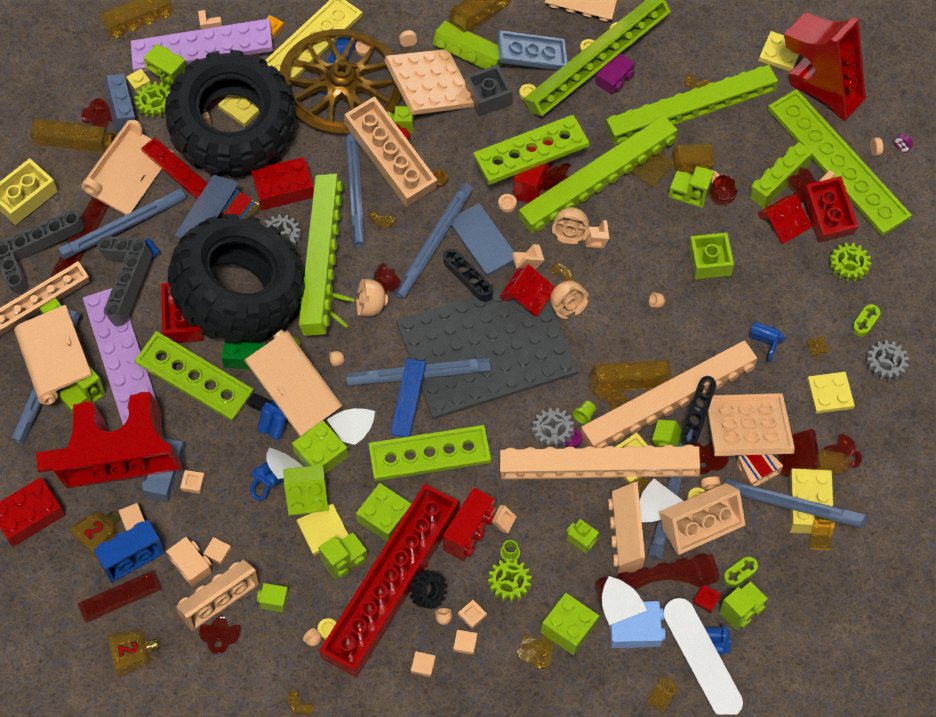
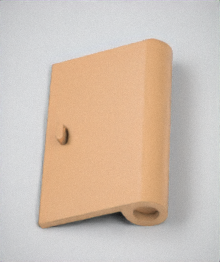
(120, 170)
(47, 353)
(293, 382)

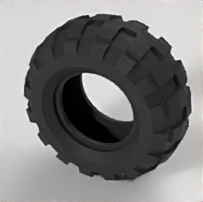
(222, 76)
(227, 312)

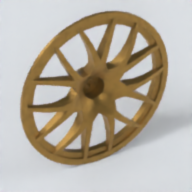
(337, 78)

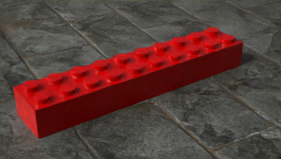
(389, 581)

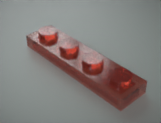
(119, 596)

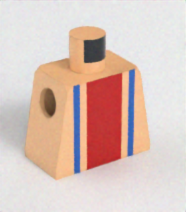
(758, 468)

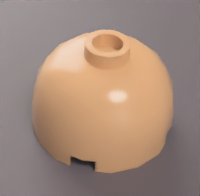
(570, 225)
(571, 296)
(371, 298)

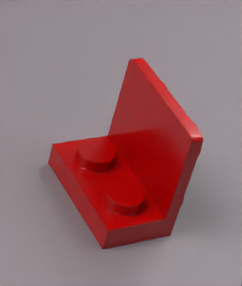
(786, 218)
(528, 289)

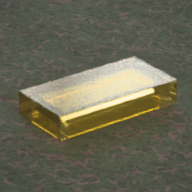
(821, 533)

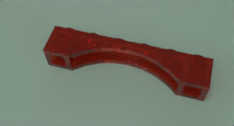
(693, 571)

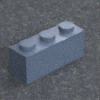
(118, 100)
(160, 485)

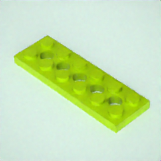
(526, 159)
(194, 388)
(438, 462)

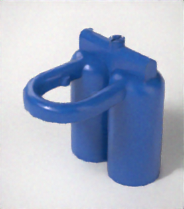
(767, 335)
(271, 420)
(266, 476)
(720, 638)

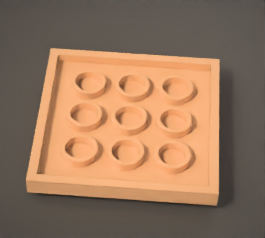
(429, 81)
(749, 425)

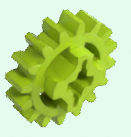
(154, 99)
(850, 262)
(513, 572)

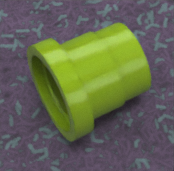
(584, 412)
(513, 555)

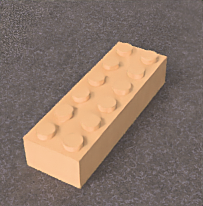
(390, 151)

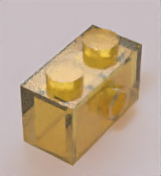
(689, 156)

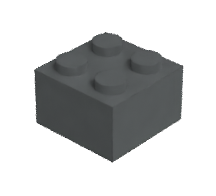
(489, 89)

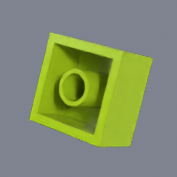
(710, 256)
(320, 447)
(305, 490)
(382, 511)
(569, 624)

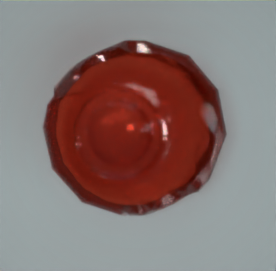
(723, 185)
(386, 278)

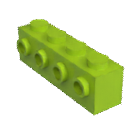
(467, 46)
(775, 179)

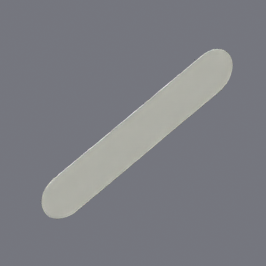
(702, 657)

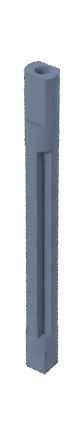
(355, 194)
(122, 223)
(433, 240)
(431, 370)
(32, 405)
(832, 513)
(659, 540)

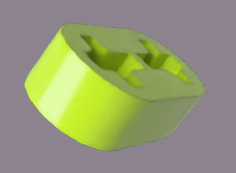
(870, 322)
(737, 568)

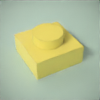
(138, 79)

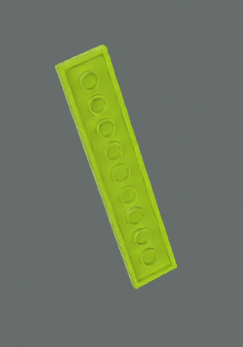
(834, 154)

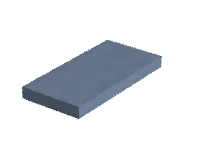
(531, 50)
(209, 203)
(483, 240)

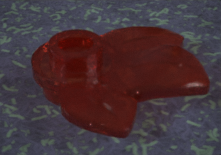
(97, 116)
(555, 176)
(800, 180)
(847, 446)
(707, 457)
(221, 633)

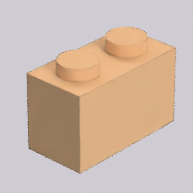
(189, 561)

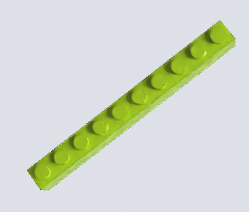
(596, 56)
(694, 102)
(598, 174)
(321, 255)

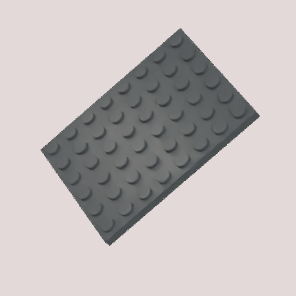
(521, 348)

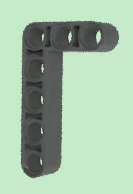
(32, 245)
(135, 259)

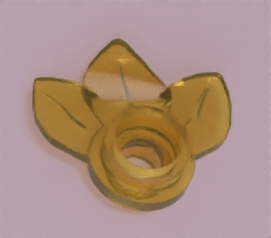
(534, 649)

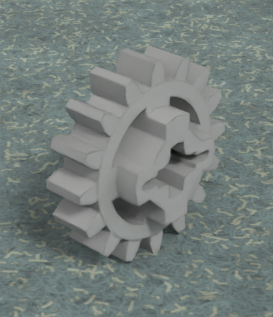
(283, 224)
(887, 360)
(553, 428)

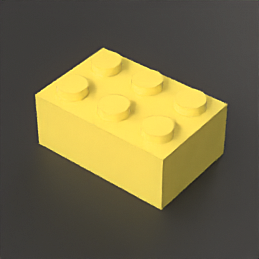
(25, 191)
(811, 486)

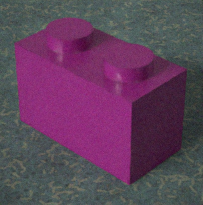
(615, 73)

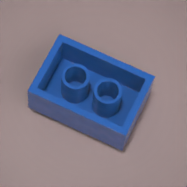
(129, 550)

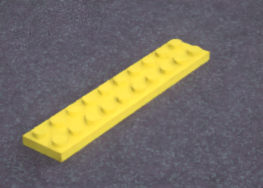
(333, 15)

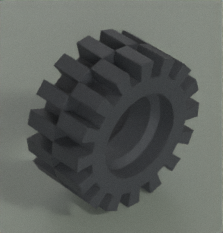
(419, 589)

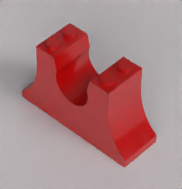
(830, 62)
(116, 455)

